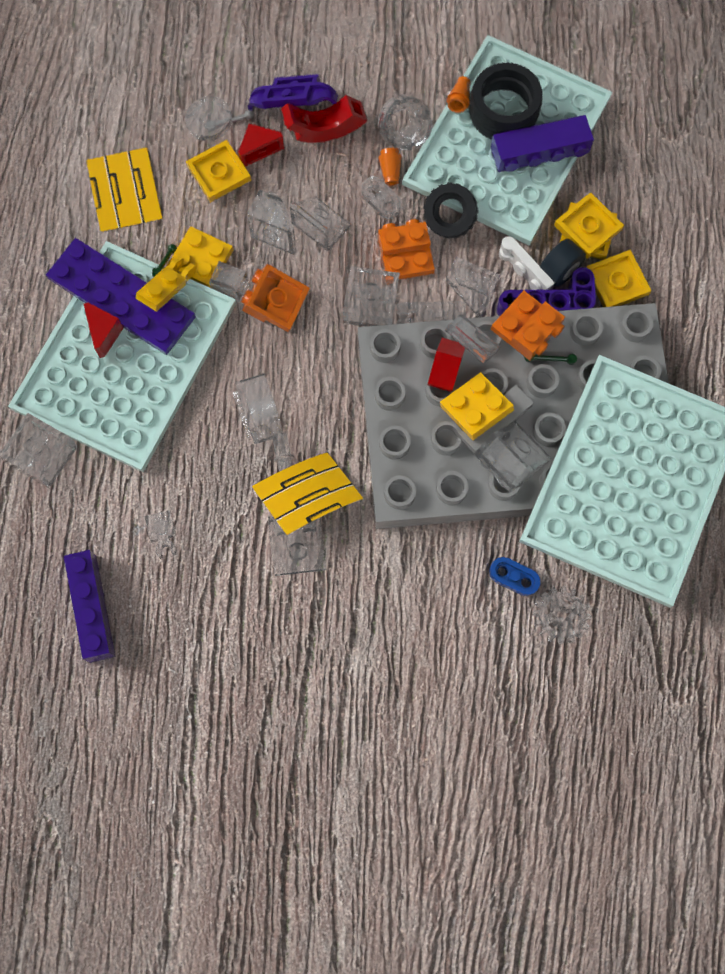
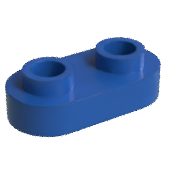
(515, 574)

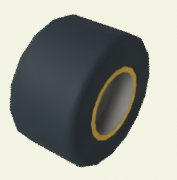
(563, 261)

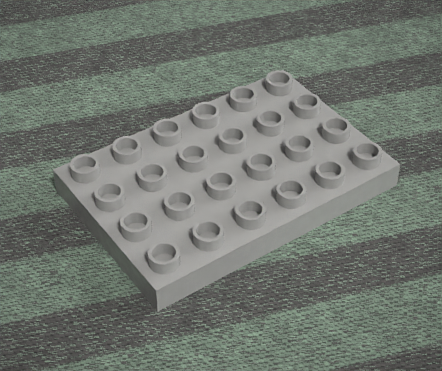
(414, 448)

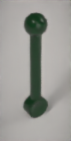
(171, 249)
(571, 359)

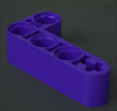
(567, 298)

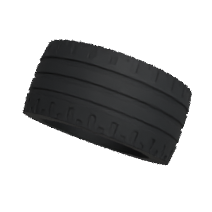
(504, 77)

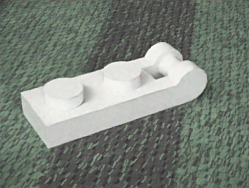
(525, 265)

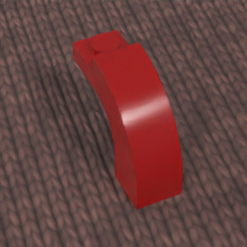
(325, 124)

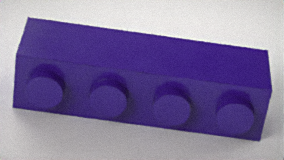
(542, 143)
(89, 606)

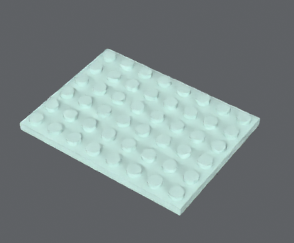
(461, 155)
(135, 390)
(631, 482)

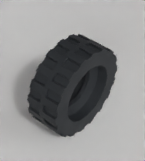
(434, 201)

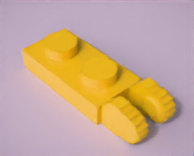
(165, 284)

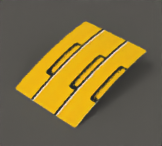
(123, 189)
(306, 492)

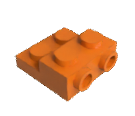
(406, 249)
(274, 297)
(528, 325)

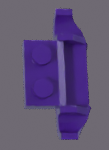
(293, 90)

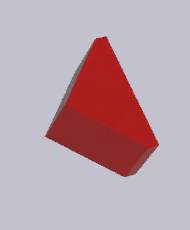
(259, 144)
(103, 328)
(446, 365)

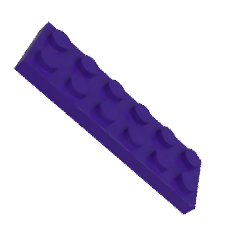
(113, 289)

